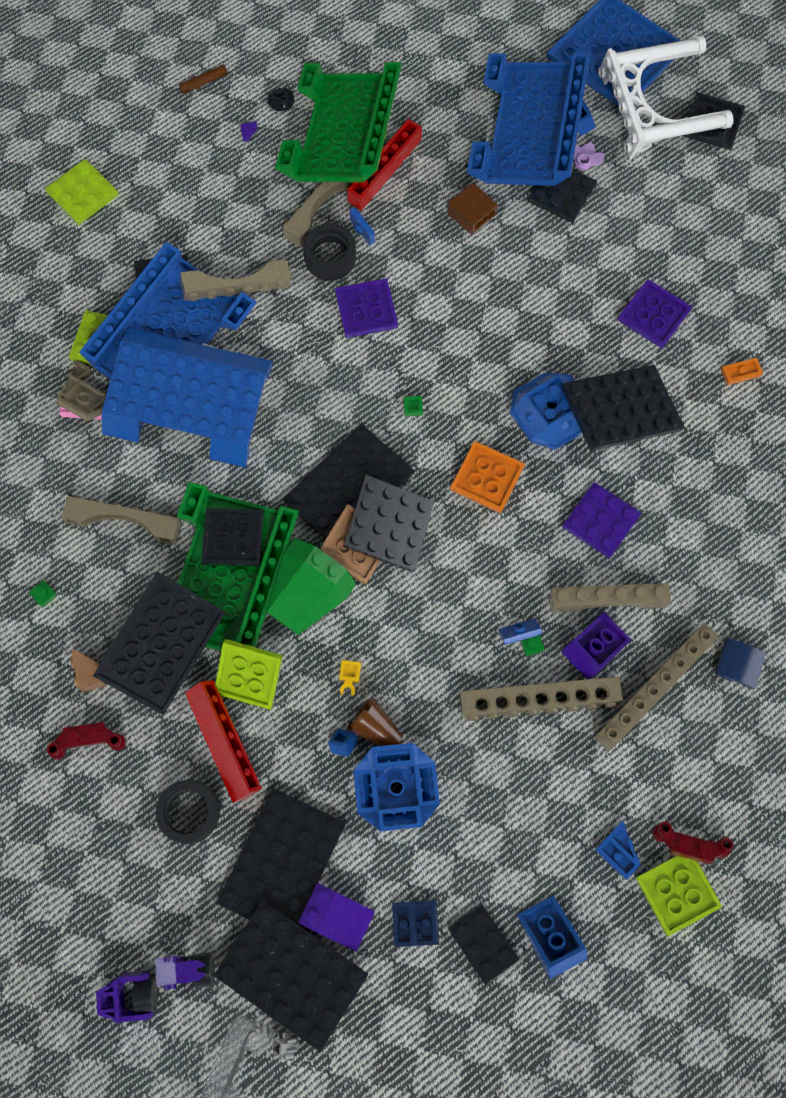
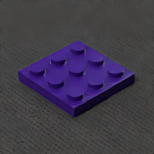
(366, 308)
(654, 313)
(601, 520)

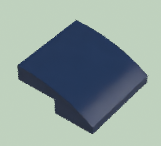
(740, 663)
(415, 923)

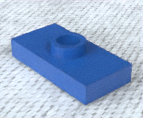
(362, 226)
(520, 631)

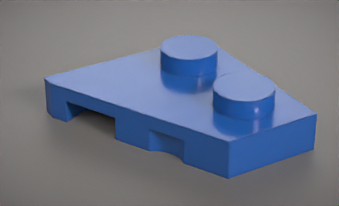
(619, 851)

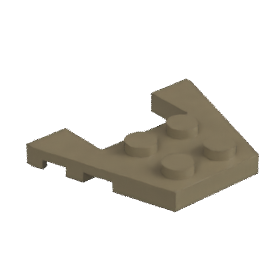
(80, 396)

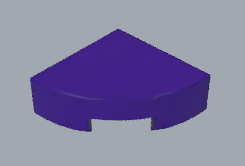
(248, 130)

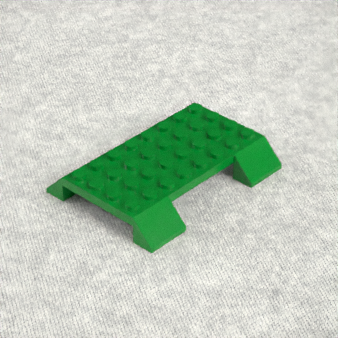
(344, 127)
(235, 589)

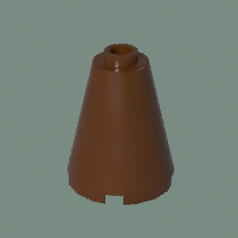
(375, 725)

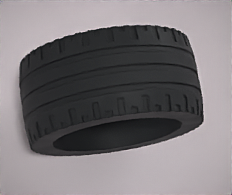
(329, 233)
(163, 805)

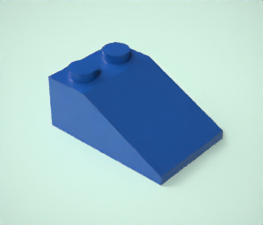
(552, 937)

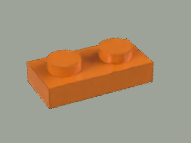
(741, 371)

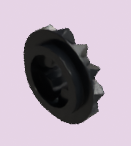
(283, 104)

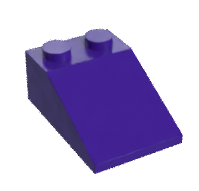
(596, 646)
(336, 917)

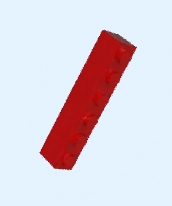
(391, 157)
(223, 741)

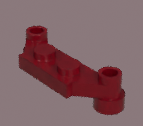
(84, 736)
(690, 846)

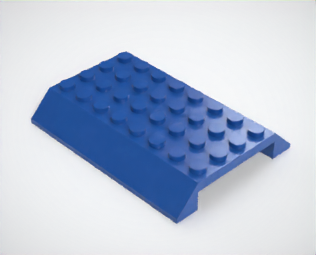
(534, 121)
(158, 307)
(187, 391)

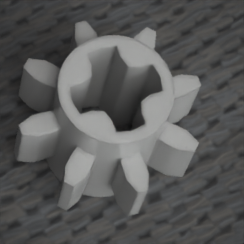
(285, 1045)

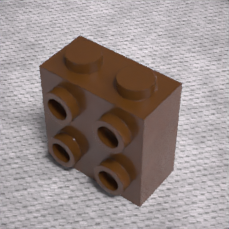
(472, 208)

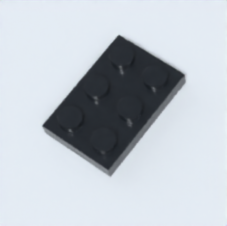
(483, 944)

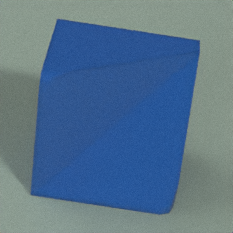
(343, 742)

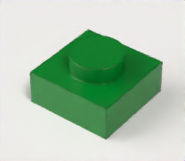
(413, 406)
(42, 593)
(532, 646)

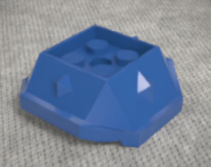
(538, 421)
(400, 765)

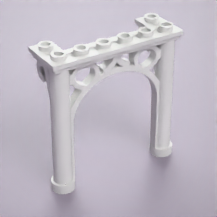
(643, 134)

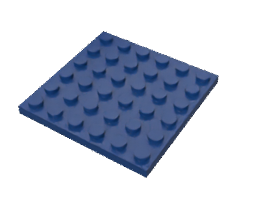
(616, 27)

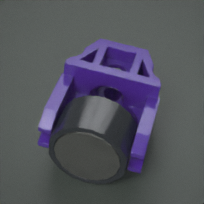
(174, 971)
(111, 997)

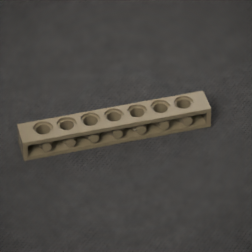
(609, 686)
(656, 687)

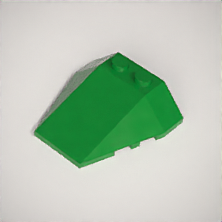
(307, 586)

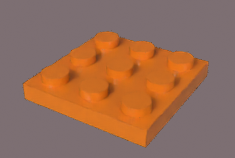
(487, 477)

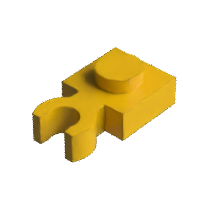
(349, 674)

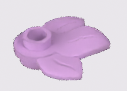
(587, 156)

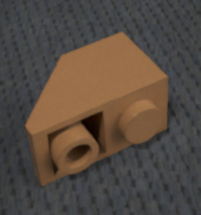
(84, 671)

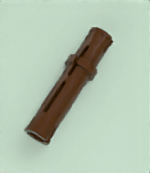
(202, 79)

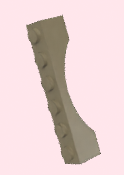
(301, 222)
(200, 285)
(85, 512)
(635, 595)

